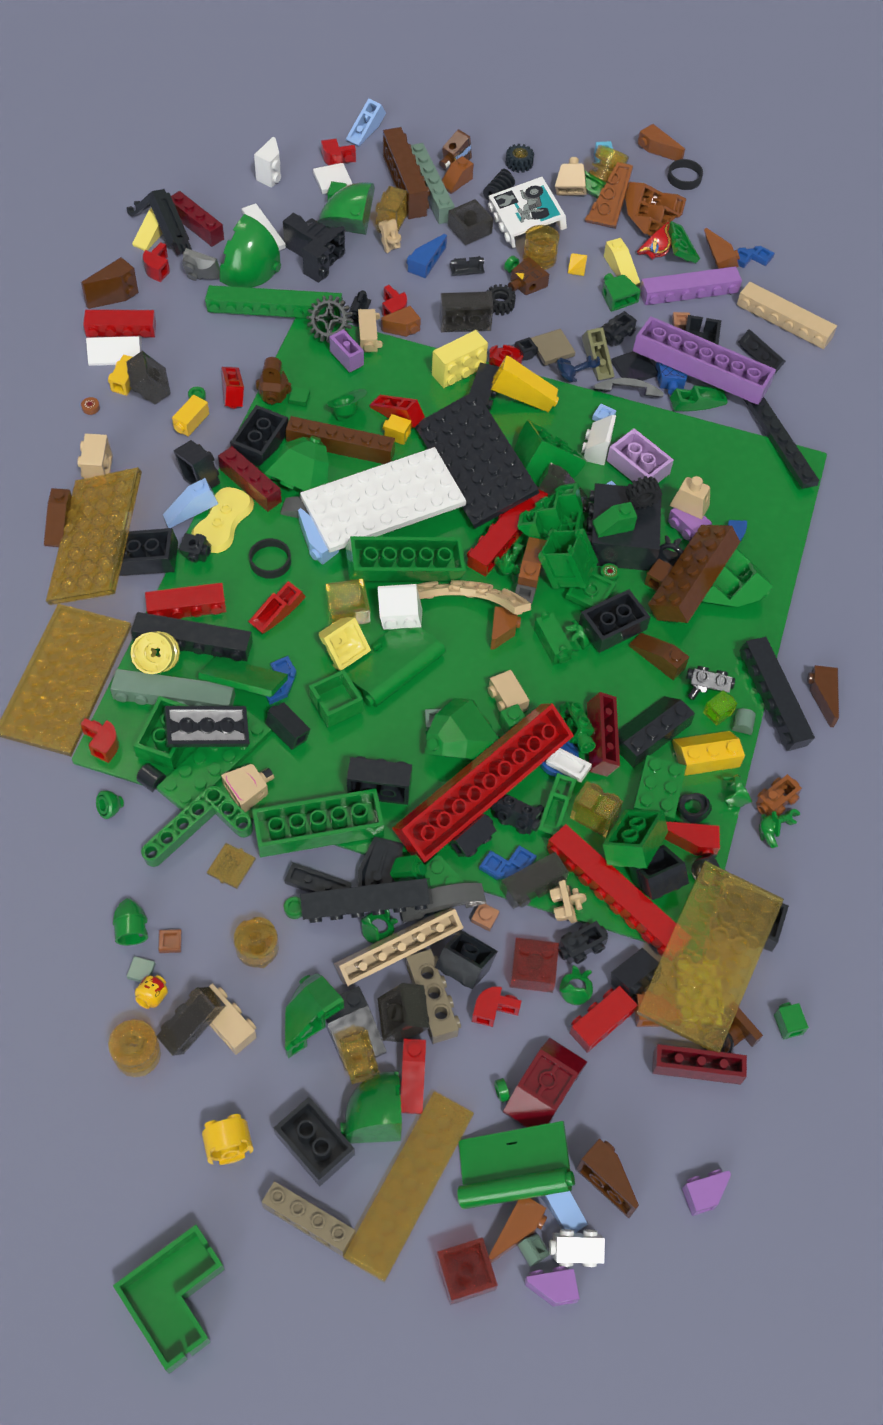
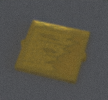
(231, 865)

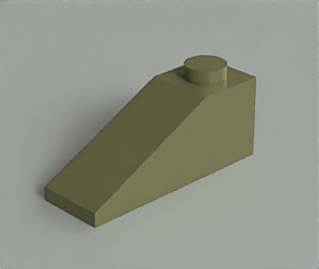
(594, 346)

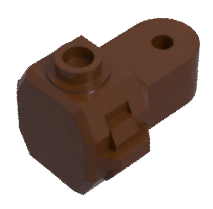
(273, 382)

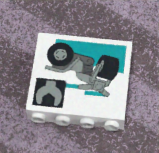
(525, 207)

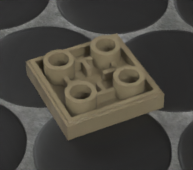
(553, 346)

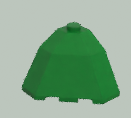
(298, 464)
(559, 512)
(738, 583)
(459, 731)
(307, 1011)

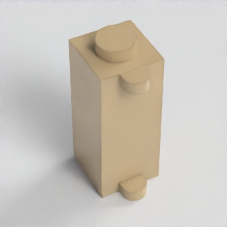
(368, 330)

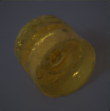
(608, 160)
(541, 245)
(134, 1060)

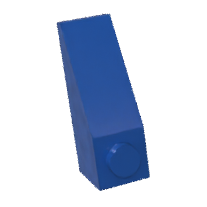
(426, 256)

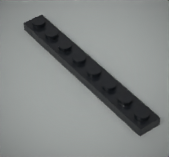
(783, 444)

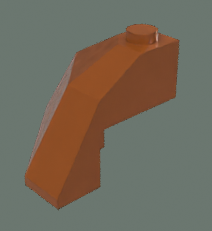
(652, 208)

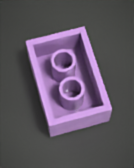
(639, 457)

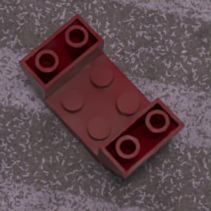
(544, 1085)

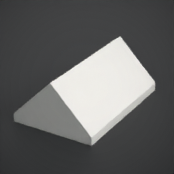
(111, 349)

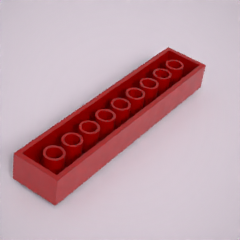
(483, 782)

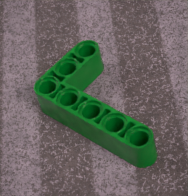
(195, 823)

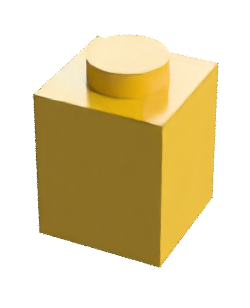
(397, 428)

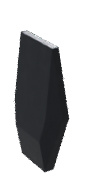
(379, 862)

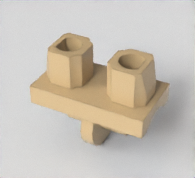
(390, 236)
(563, 893)

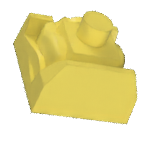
(344, 642)

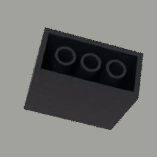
(629, 549)

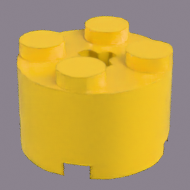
(227, 1140)

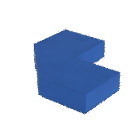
(757, 254)
(285, 666)
(501, 868)

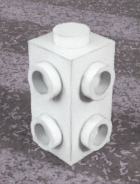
(577, 1248)

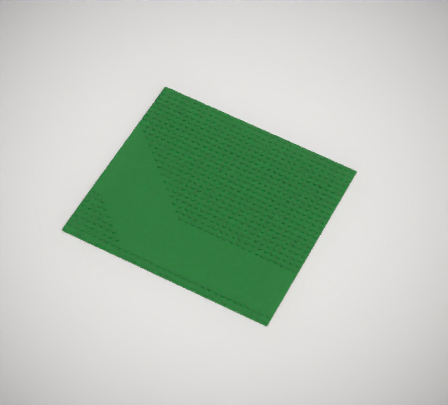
(745, 484)

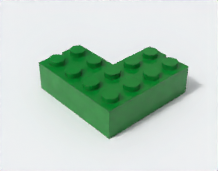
(157, 1294)

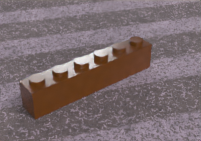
(344, 440)

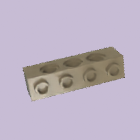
(439, 1028)
(308, 1218)

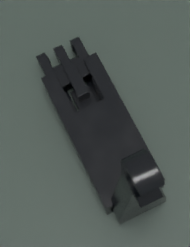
(167, 218)

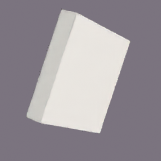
(326, 174)

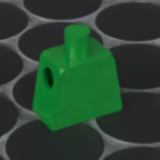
(619, 292)

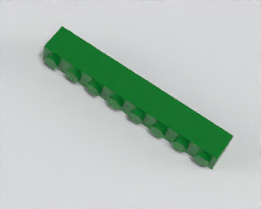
(266, 301)

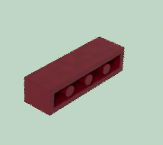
(198, 219)
(249, 478)
(604, 719)
(699, 1064)

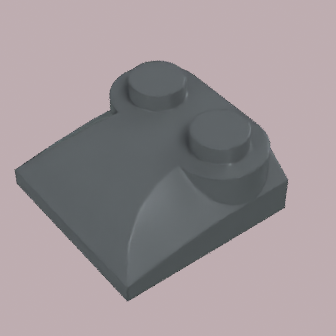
(200, 265)

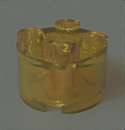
(251, 932)

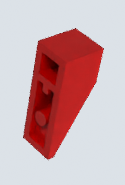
(232, 387)
(399, 406)
(694, 838)
(413, 1076)

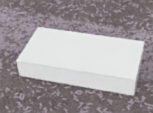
(569, 764)

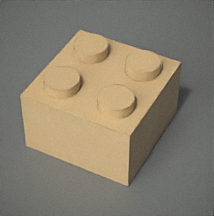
(95, 456)

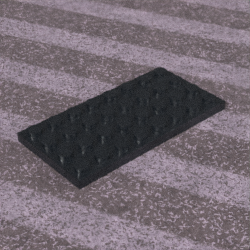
(478, 458)

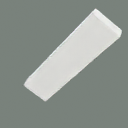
(256, 213)

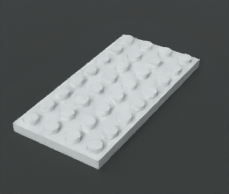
(382, 498)

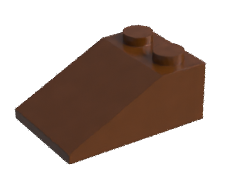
(110, 285)
(605, 1172)

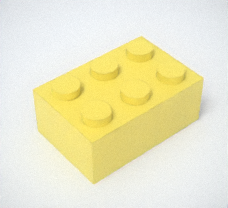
(459, 358)

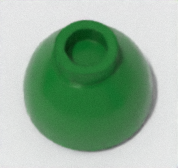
(108, 804)

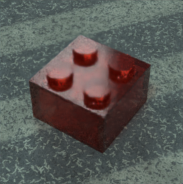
(534, 965)
(466, 1271)

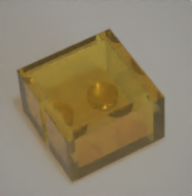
(392, 207)
(348, 600)
(596, 809)

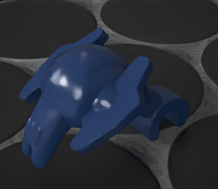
(569, 371)

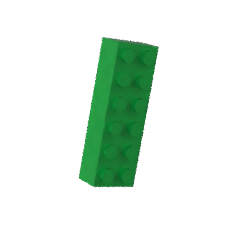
(405, 558)
(318, 822)

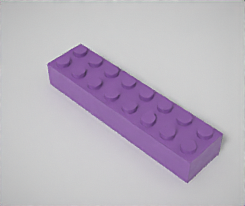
(704, 360)

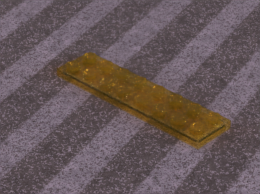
(408, 1187)

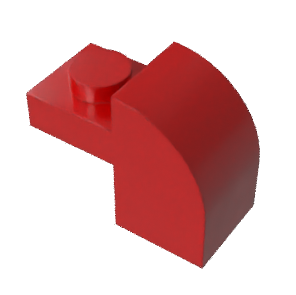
(334, 154)
(156, 262)
(393, 301)
(104, 741)
(490, 1002)

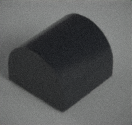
(526, 348)
(150, 777)

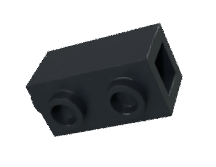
(287, 725)
(474, 835)

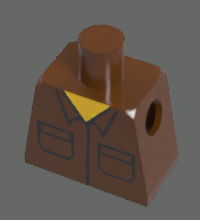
(528, 277)

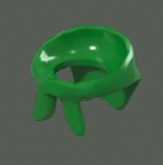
(576, 636)
(741, 796)
(371, 932)
(575, 995)

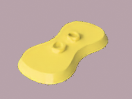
(223, 518)

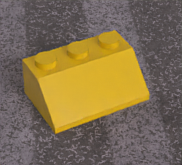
(709, 752)

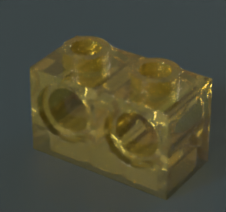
(359, 1056)

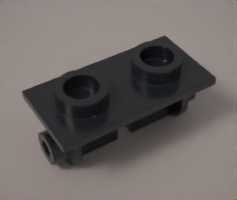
(463, 267)
(360, 302)

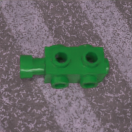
(579, 725)

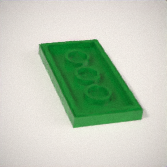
(243, 676)

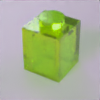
(720, 707)

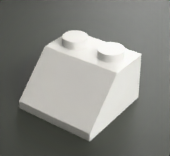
(268, 163)
(598, 440)
(400, 606)

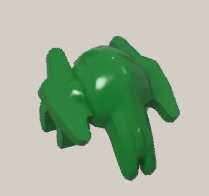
(508, 565)
(771, 825)

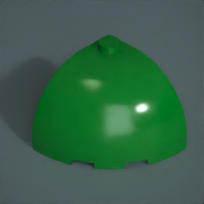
(349, 208)
(250, 255)
(538, 449)
(374, 1110)

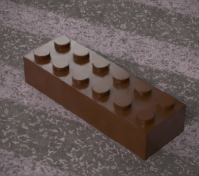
(405, 171)
(694, 573)

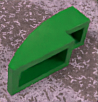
(697, 398)
(557, 804)

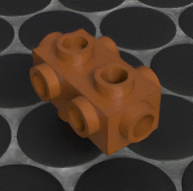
(773, 798)

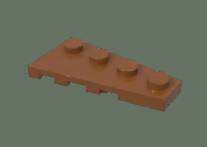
(611, 198)

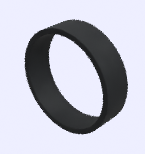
(685, 185)
(270, 542)

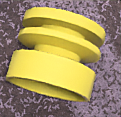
(144, 652)

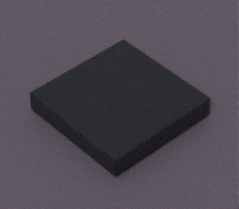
(634, 366)

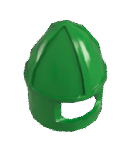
(129, 922)

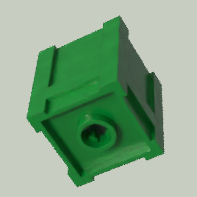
(568, 558)

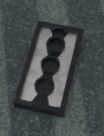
(206, 726)

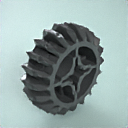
(329, 311)

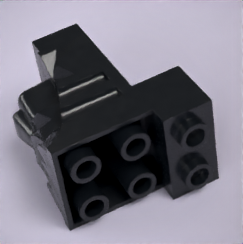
(315, 243)

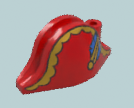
(658, 244)

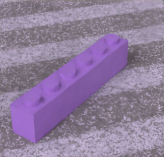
(690, 285)

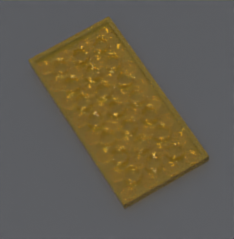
(94, 537)
(63, 679)
(710, 957)

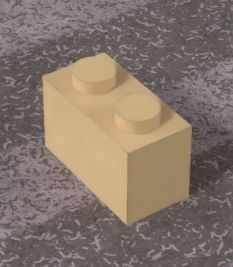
(507, 691)

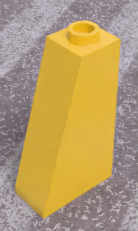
(524, 385)

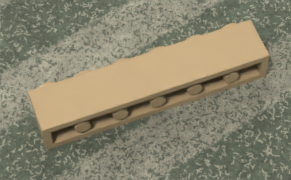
(786, 315)
(398, 946)

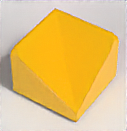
(577, 264)

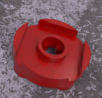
(497, 355)

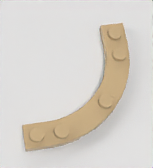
(506, 598)

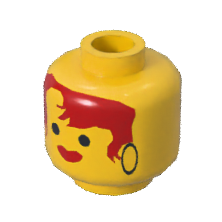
(151, 991)

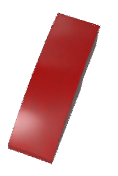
(277, 607)

